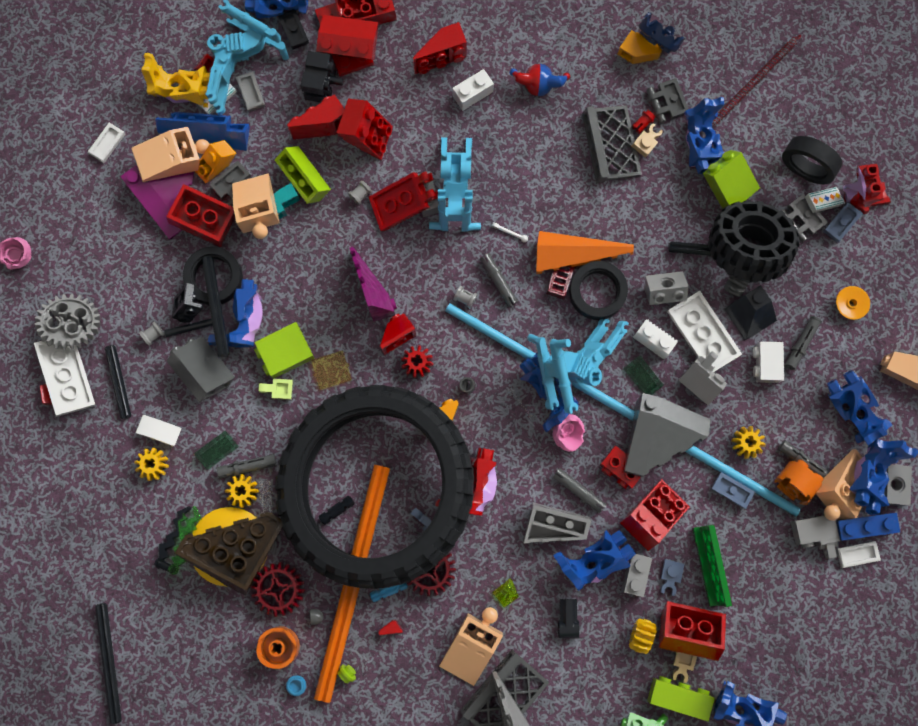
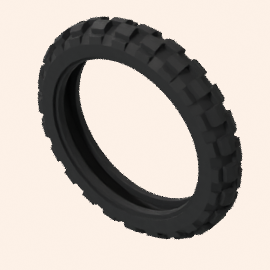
(294, 480)

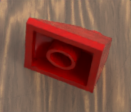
(397, 333)

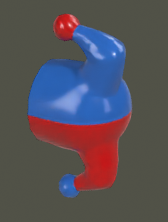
(539, 79)

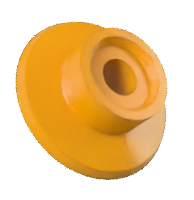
(858, 297)

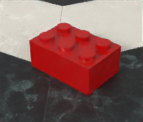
(201, 215)
(692, 631)

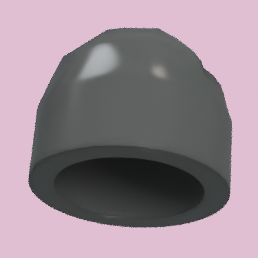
(464, 385)
(316, 616)

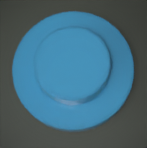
(296, 685)

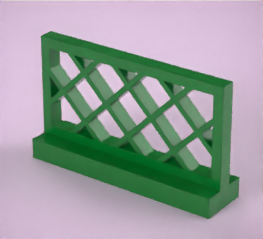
(712, 566)

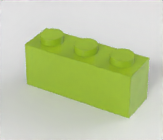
(302, 174)
(681, 698)

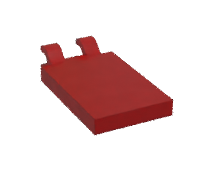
(402, 200)

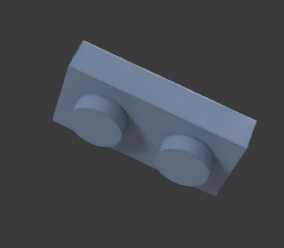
(842, 222)
(732, 490)

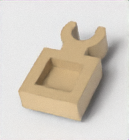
(646, 141)
(684, 662)

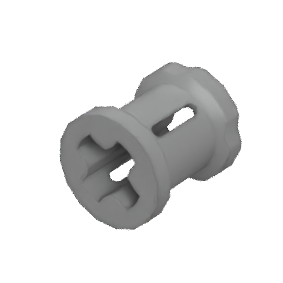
(360, 192)
(465, 297)
(151, 333)

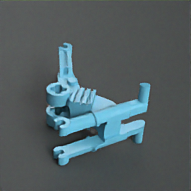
(237, 48)
(455, 172)
(576, 367)

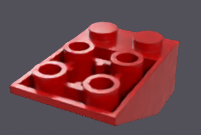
(369, 10)
(443, 48)
(317, 120)
(364, 127)
(655, 515)

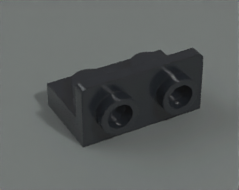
(184, 307)

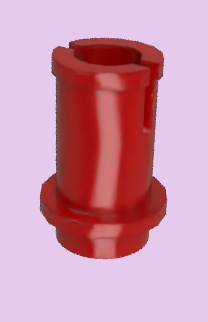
(646, 118)

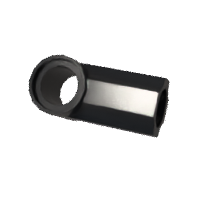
(568, 622)

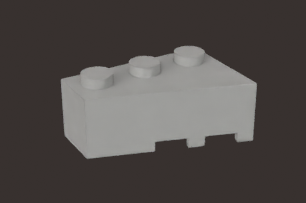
(555, 524)

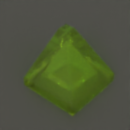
(506, 593)

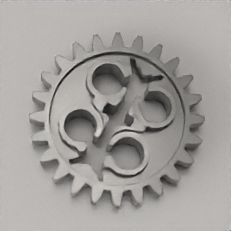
(67, 322)

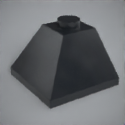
(752, 312)

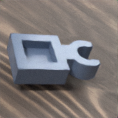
(421, 517)
(672, 573)

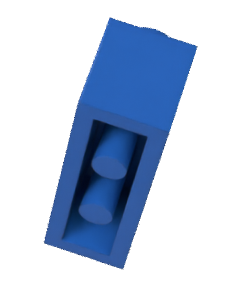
(868, 526)

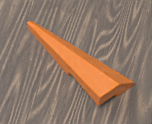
(564, 250)

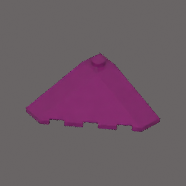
(158, 195)
(376, 296)

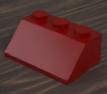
(347, 37)

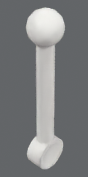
(524, 238)

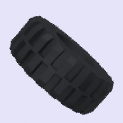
(750, 260)

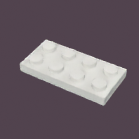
(703, 330)
(64, 378)

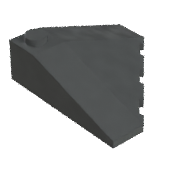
(660, 432)

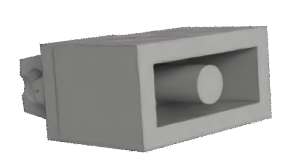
(702, 380)
(817, 530)

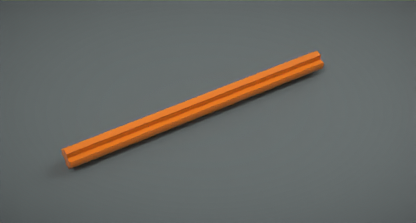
(349, 594)

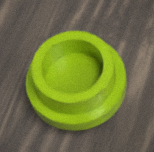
(347, 673)

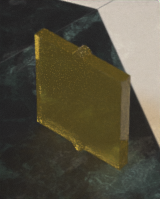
(331, 370)

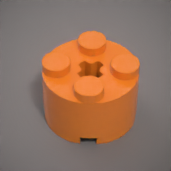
(799, 481)
(266, 645)

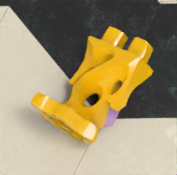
(191, 83)

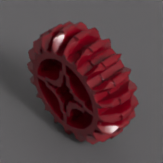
(439, 584)
(279, 598)

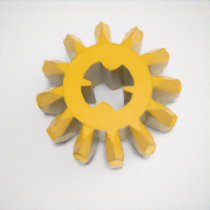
(753, 437)
(147, 471)
(241, 483)
(642, 636)

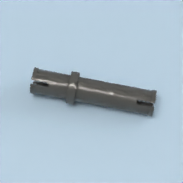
(498, 279)
(793, 361)
(795, 455)
(239, 468)
(579, 490)

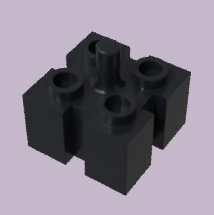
(318, 76)

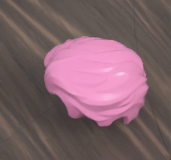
(15, 253)
(569, 433)

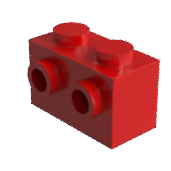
(614, 465)

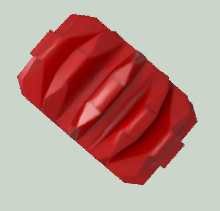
(421, 366)

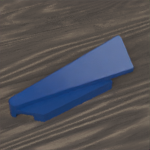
(207, 127)

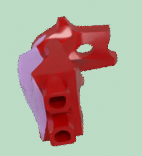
(867, 189)
(484, 480)

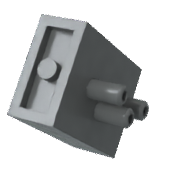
(200, 368)

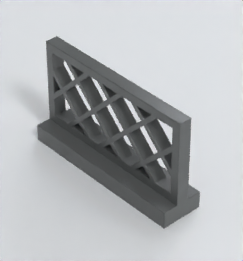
(596, 141)
(488, 690)

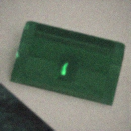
(643, 376)
(216, 450)

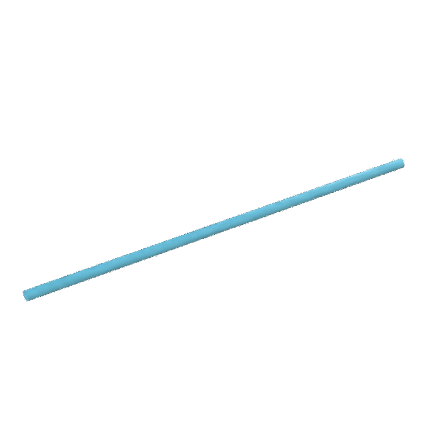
(625, 411)

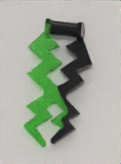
(180, 532)

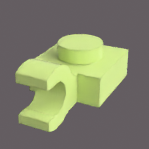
(280, 389)

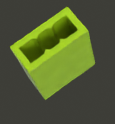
(731, 179)
(283, 350)

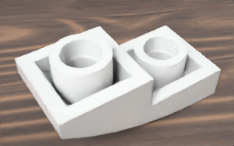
(158, 430)

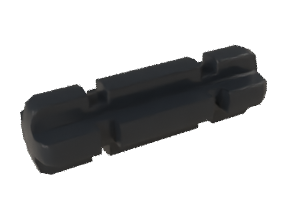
(336, 510)

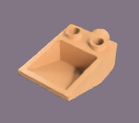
(163, 158)
(255, 205)
(836, 490)
(470, 649)

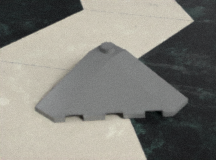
(509, 709)

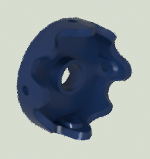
(656, 34)

